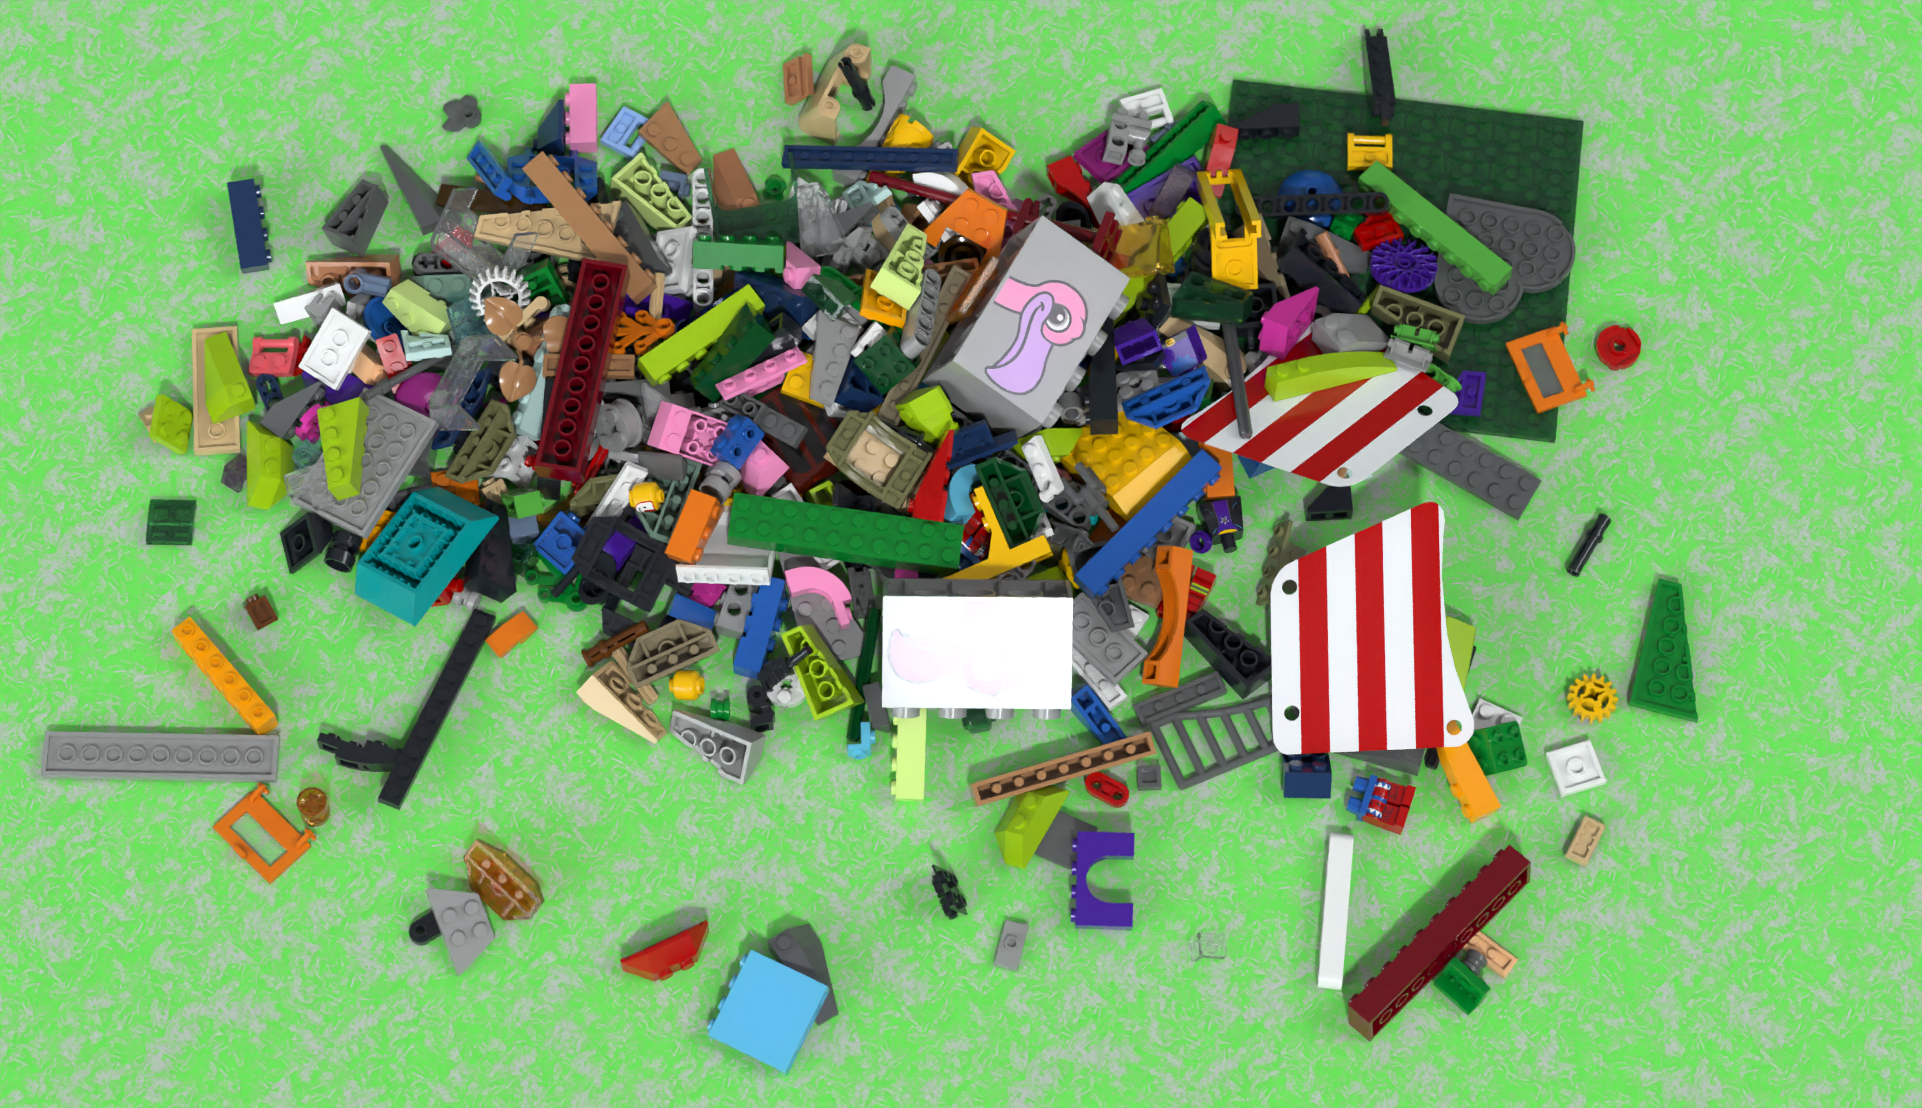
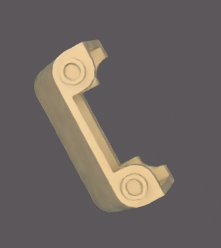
(822, 108)

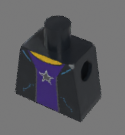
(1222, 522)

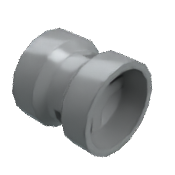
(467, 598)

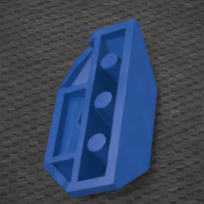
(1169, 400)

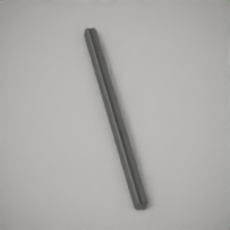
(1237, 381)

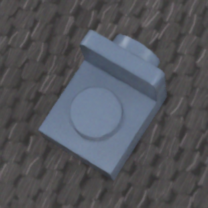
(677, 182)

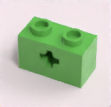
(523, 502)

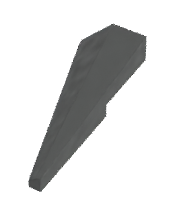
(415, 192)

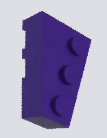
(350, 388)

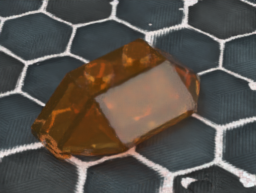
(502, 882)

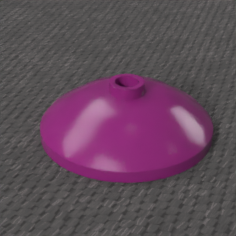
(416, 392)

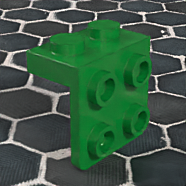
(1498, 748)

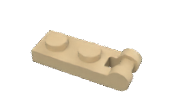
(529, 314)

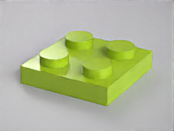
(171, 424)

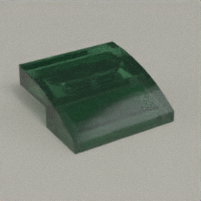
(171, 522)

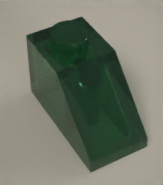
(829, 295)

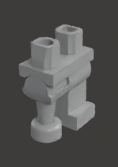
(1125, 131)

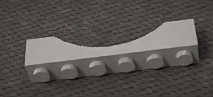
(896, 90)

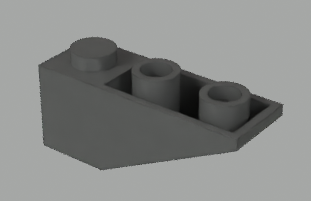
(286, 414)

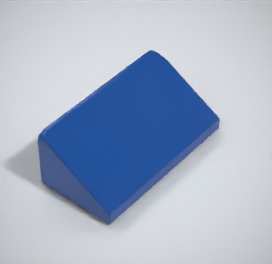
(691, 611)

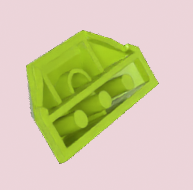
(267, 463)
(1028, 823)

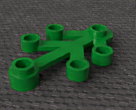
(557, 575)

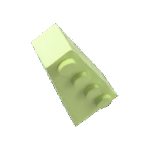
(901, 271)

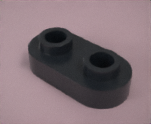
(431, 929)

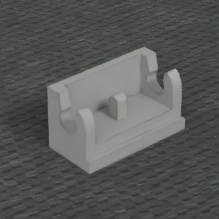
(319, 312)

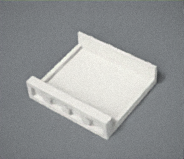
(728, 563)

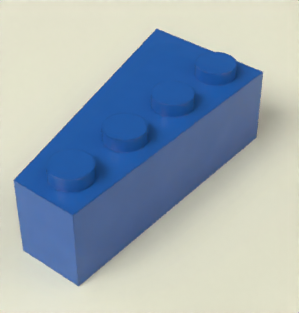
(761, 628)

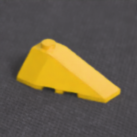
(981, 153)

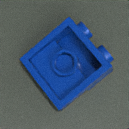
(561, 540)

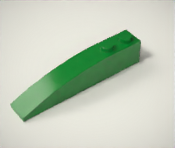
(1174, 146)

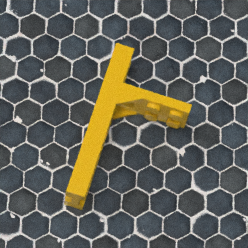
(1233, 258)
(1001, 557)

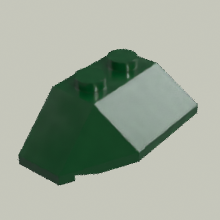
(1012, 499)

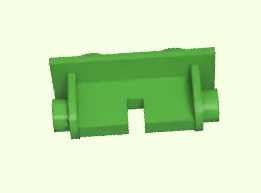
(1425, 338)

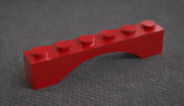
(1068, 182)

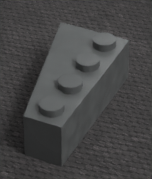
(638, 237)

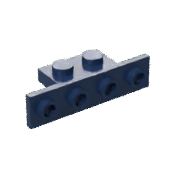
(977, 442)

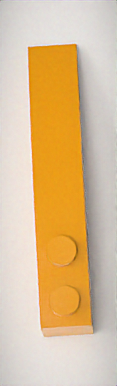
(1467, 779)

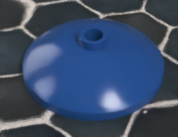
(1315, 181)
(381, 321)

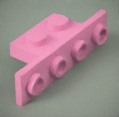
(762, 375)

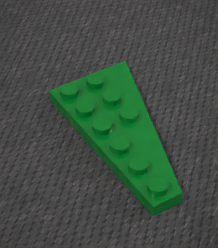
(1665, 666)

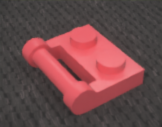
(275, 364)

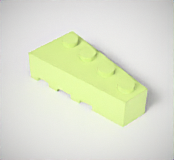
(649, 195)
(910, 758)

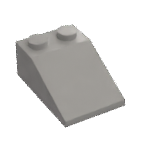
(1348, 334)

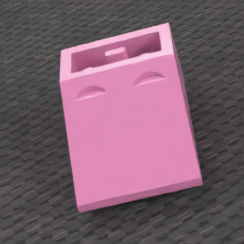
(685, 433)

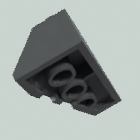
(1114, 603)
(803, 952)

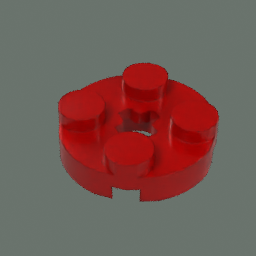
(1618, 359)

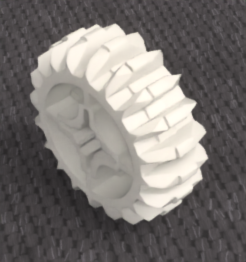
(494, 277)

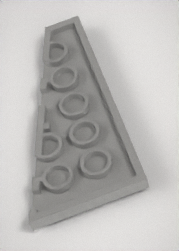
(818, 611)

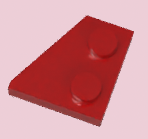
(1377, 230)

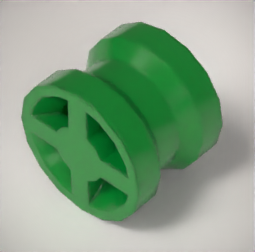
(720, 709)

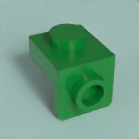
(1345, 226)

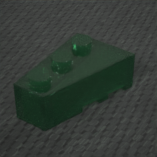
(1211, 301)

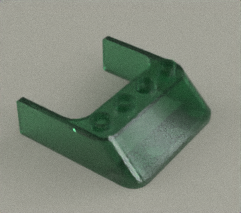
(760, 220)

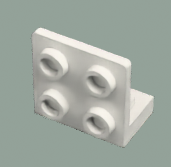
(513, 465)

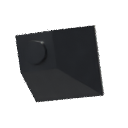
(305, 540)

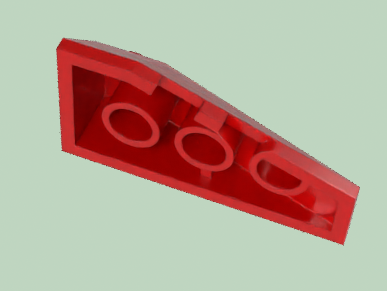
(929, 496)

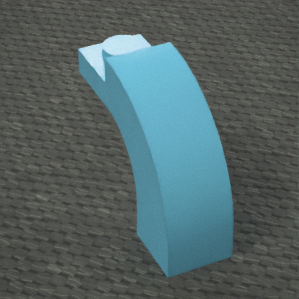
(958, 503)

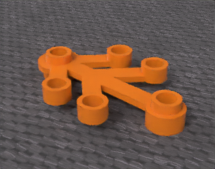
(660, 328)

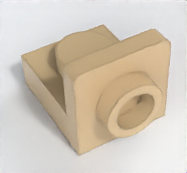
(492, 489)

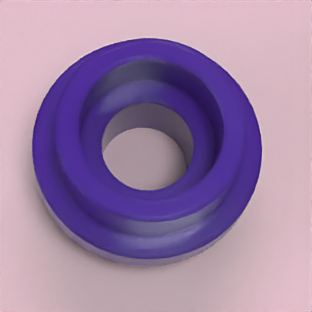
(1195, 542)

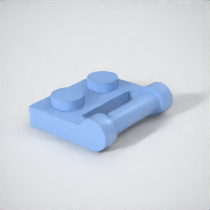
(622, 130)

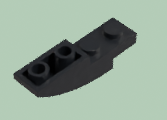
(373, 757)

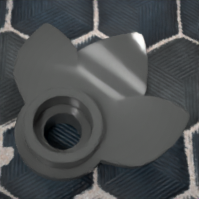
(460, 113)

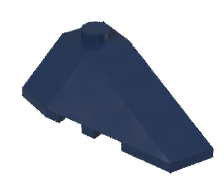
(471, 404)

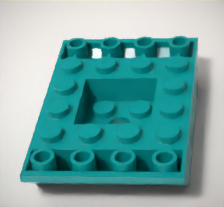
(411, 578)

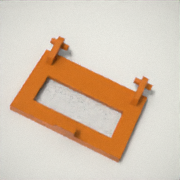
(1547, 369)
(263, 836)

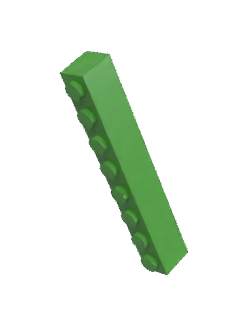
(1436, 229)

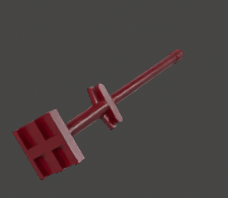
(1103, 241)

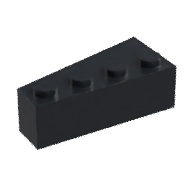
(1311, 269)
(491, 564)

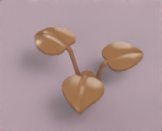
(502, 316)

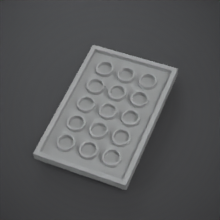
(391, 449)

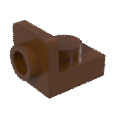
(260, 611)

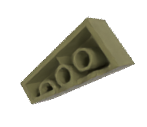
(1398, 308)

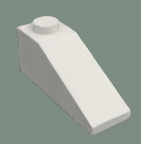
(293, 307)

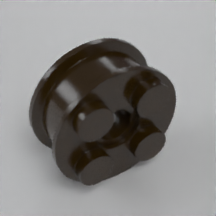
(959, 248)

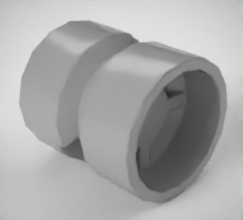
(721, 481)

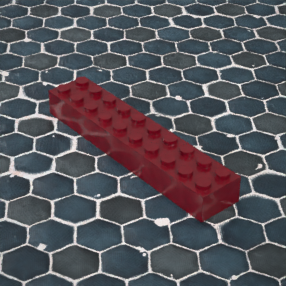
(582, 370)
(1438, 942)

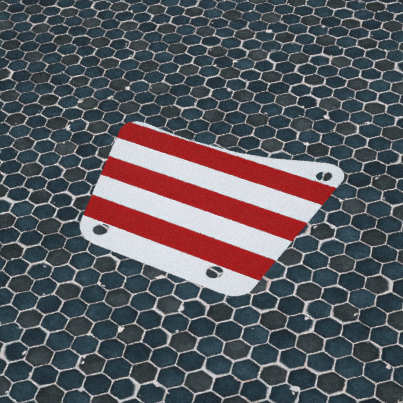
(1330, 428)
(1367, 643)

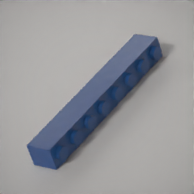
(1148, 524)

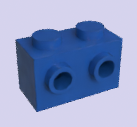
(737, 441)

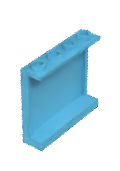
(768, 1011)

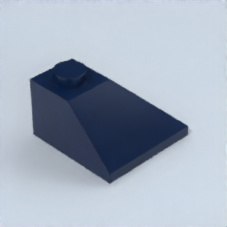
(552, 132)

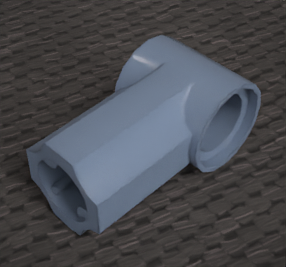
(370, 283)

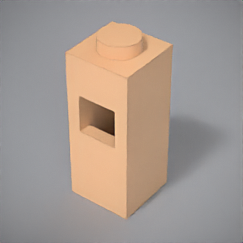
(369, 366)

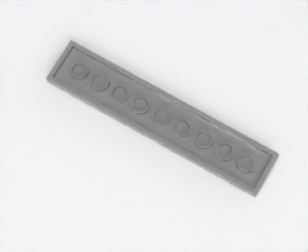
(160, 756)

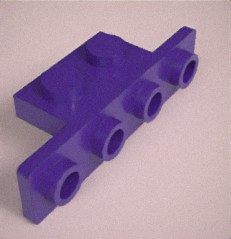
(673, 307)

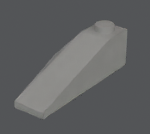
(725, 745)

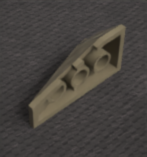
(1267, 262)

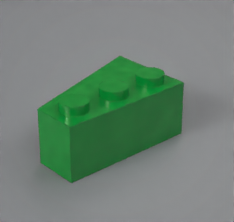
(543, 282)

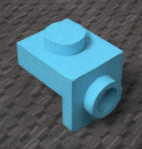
(860, 751)

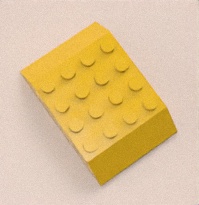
(1129, 463)

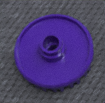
(1403, 266)

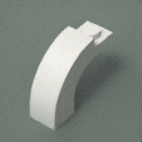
(942, 181)

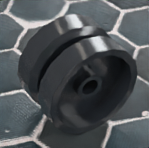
(1201, 254)

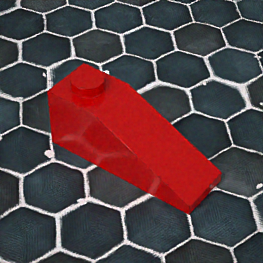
(1220, 153)

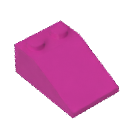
(1287, 323)

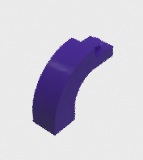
(622, 548)

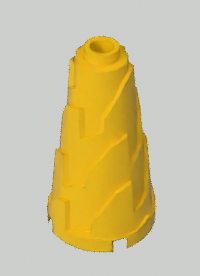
(906, 136)

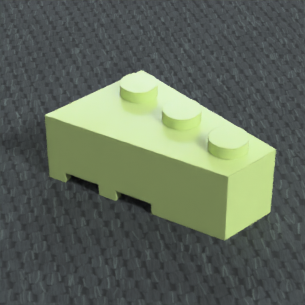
(417, 309)

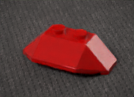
(668, 955)

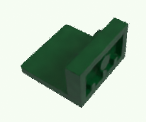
(885, 362)

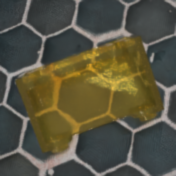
(1143, 249)

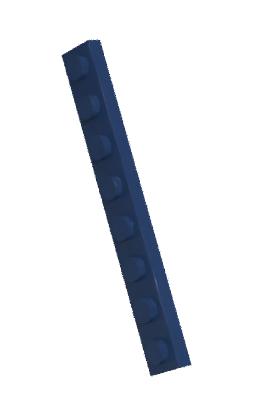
(872, 158)

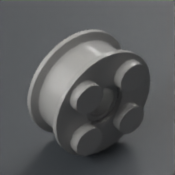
(619, 425)

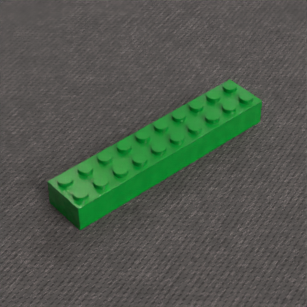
(845, 534)

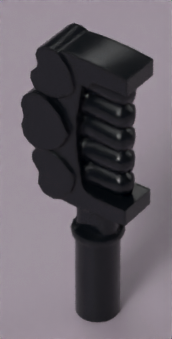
(777, 669)

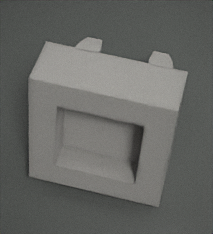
(1254, 360)

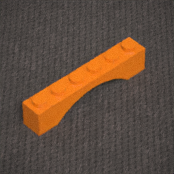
(1164, 661)

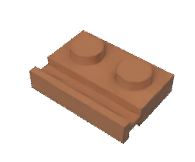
(798, 79)

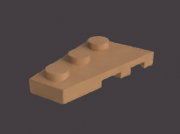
(670, 140)

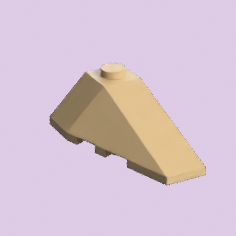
(1214, 347)
(611, 695)

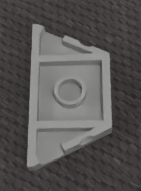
(461, 925)

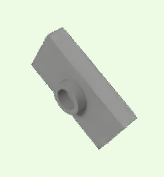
(1011, 945)

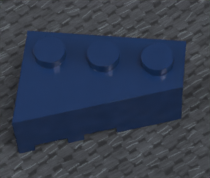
(857, 390)

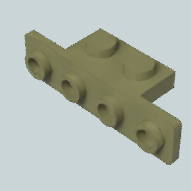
(1279, 554)

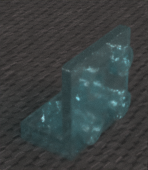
(465, 321)

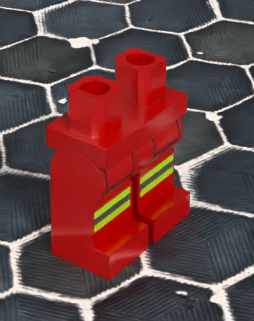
(1198, 592)

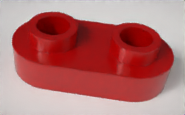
(1108, 789)

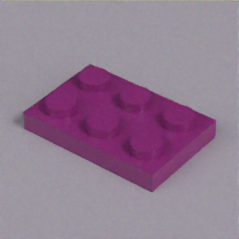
(1091, 157)

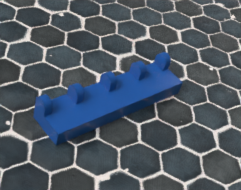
(490, 170)

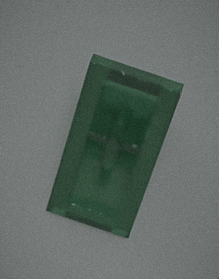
(524, 558)

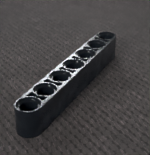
(1323, 209)

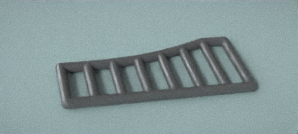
(1201, 716)

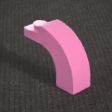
(821, 582)

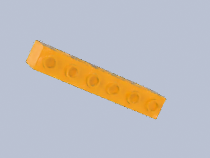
(224, 677)

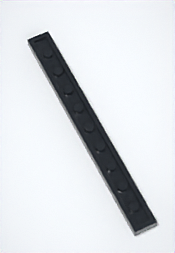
(436, 709)

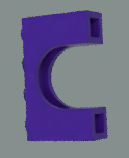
(1090, 911)

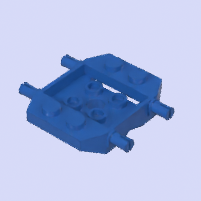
(583, 169)

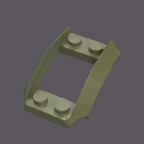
(906, 474)

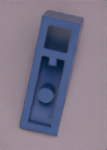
(1094, 715)

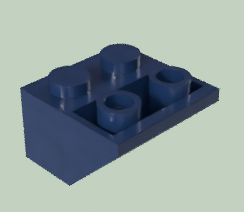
(1306, 775)

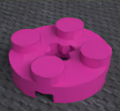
(310, 426)

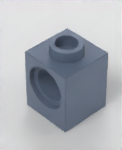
(523, 530)

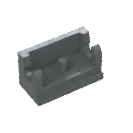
(861, 592)

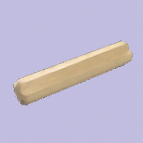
(647, 691)

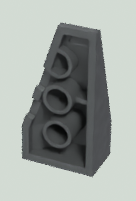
(1351, 255)
(1400, 759)

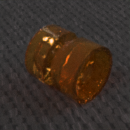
(313, 807)

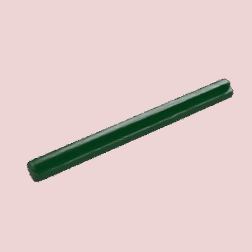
(864, 672)

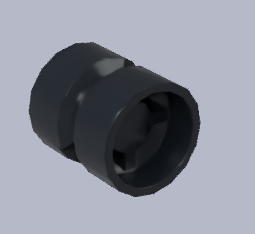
(342, 553)

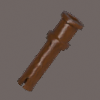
(603, 646)

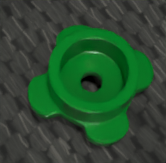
(774, 184)

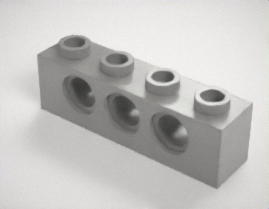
(733, 625)

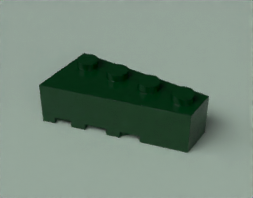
(733, 352)

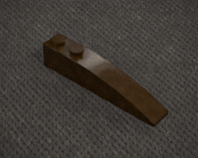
(487, 203)

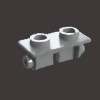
(1399, 352)

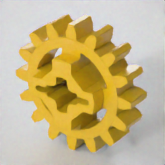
(1586, 706)

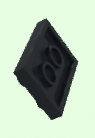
(1153, 303)

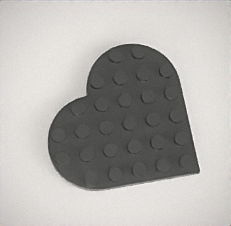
(1523, 237)

